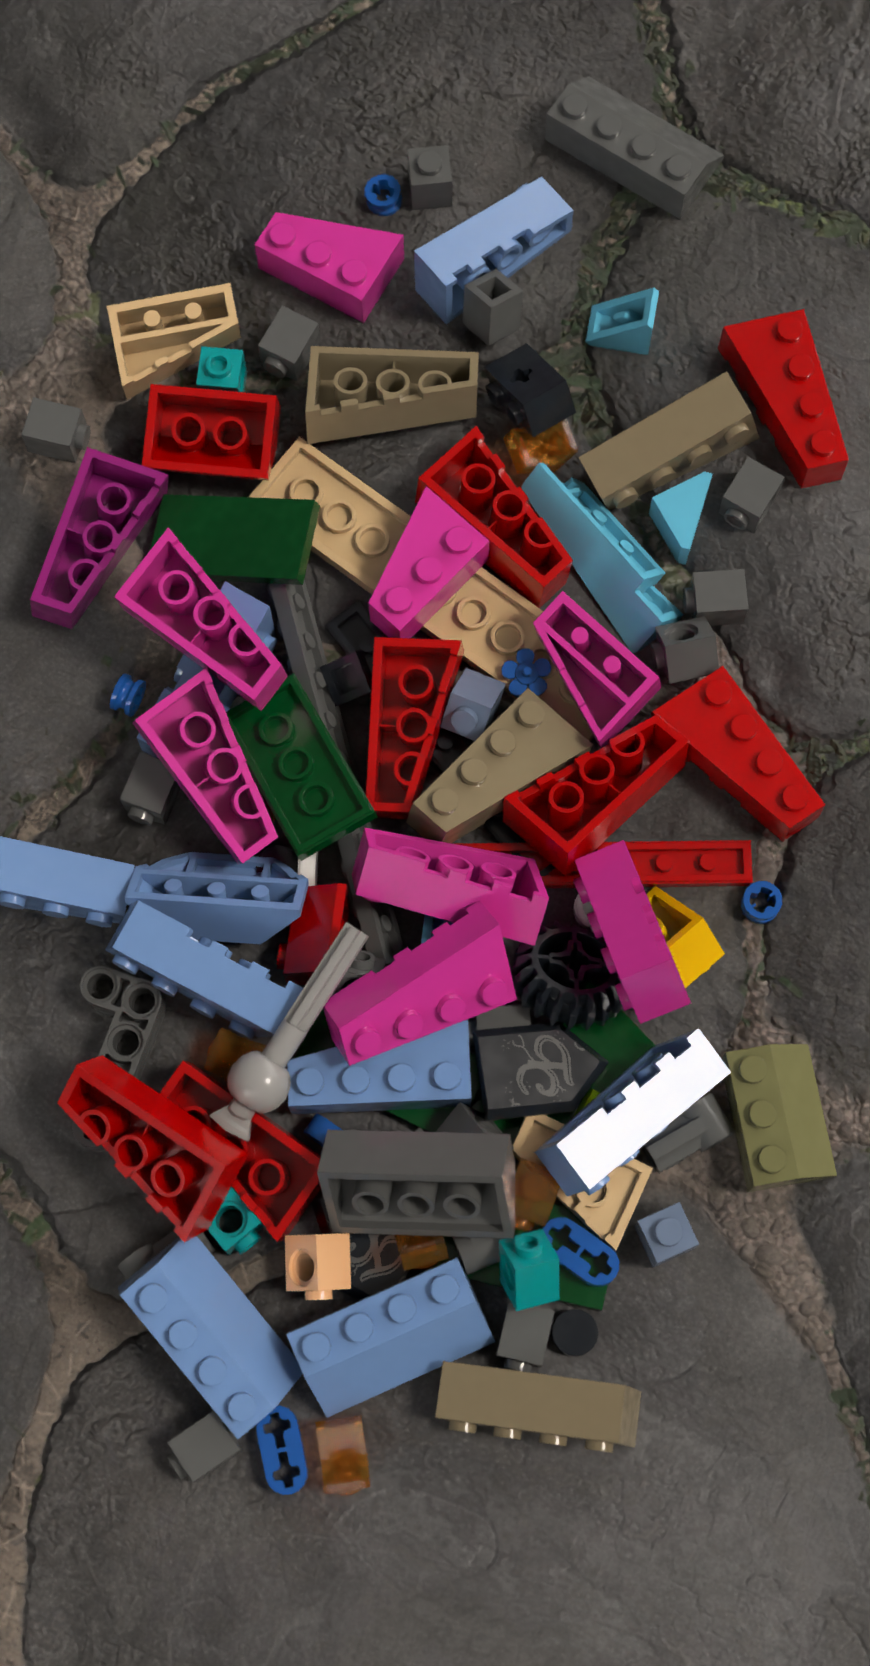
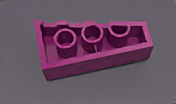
(97, 527)

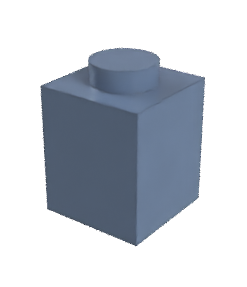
(472, 704)
(666, 1234)

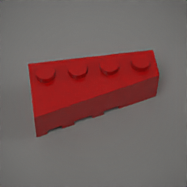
(787, 385)
(483, 494)
(406, 713)
(742, 754)
(590, 799)
(154, 1142)
(279, 1170)

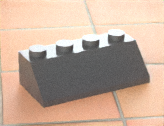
(630, 145)
(419, 1183)

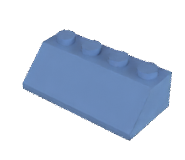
(212, 1333)
(390, 1337)

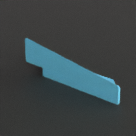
(604, 556)

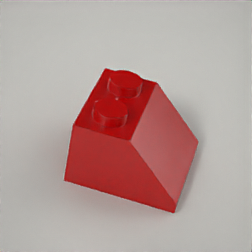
(312, 934)

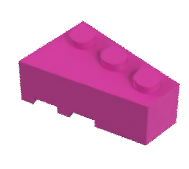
(331, 260)
(426, 568)
(595, 667)

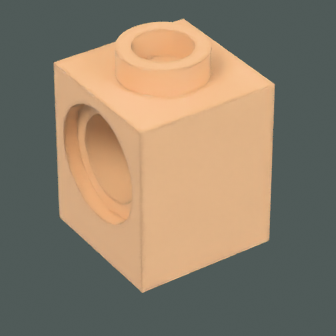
(318, 1264)

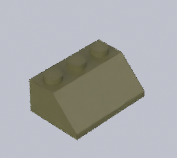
(777, 1116)

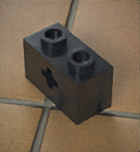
(529, 390)

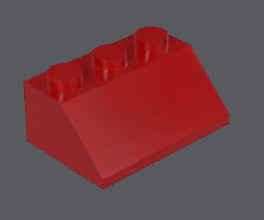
(211, 432)

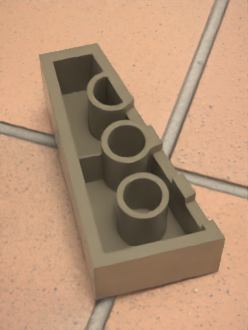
(386, 390)
(671, 442)
(505, 758)
(538, 1404)

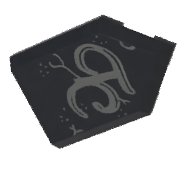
(533, 1070)
(373, 1258)

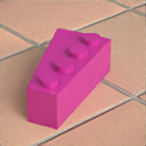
(194, 616)
(204, 758)
(448, 879)
(631, 933)
(424, 989)

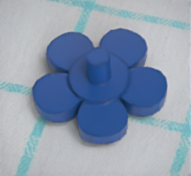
(526, 673)

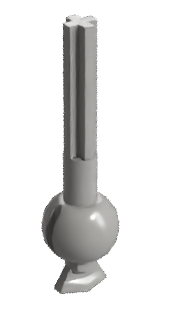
(260, 1078)

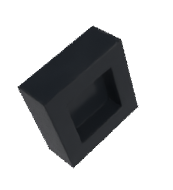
(348, 678)

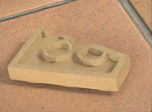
(606, 1210)

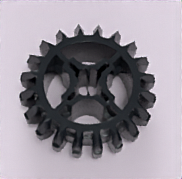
(566, 977)

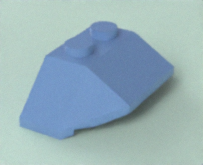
(220, 896)

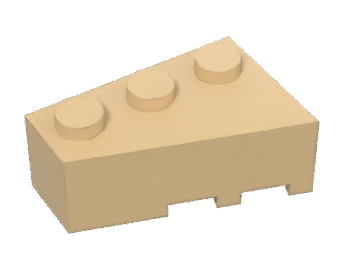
(167, 331)

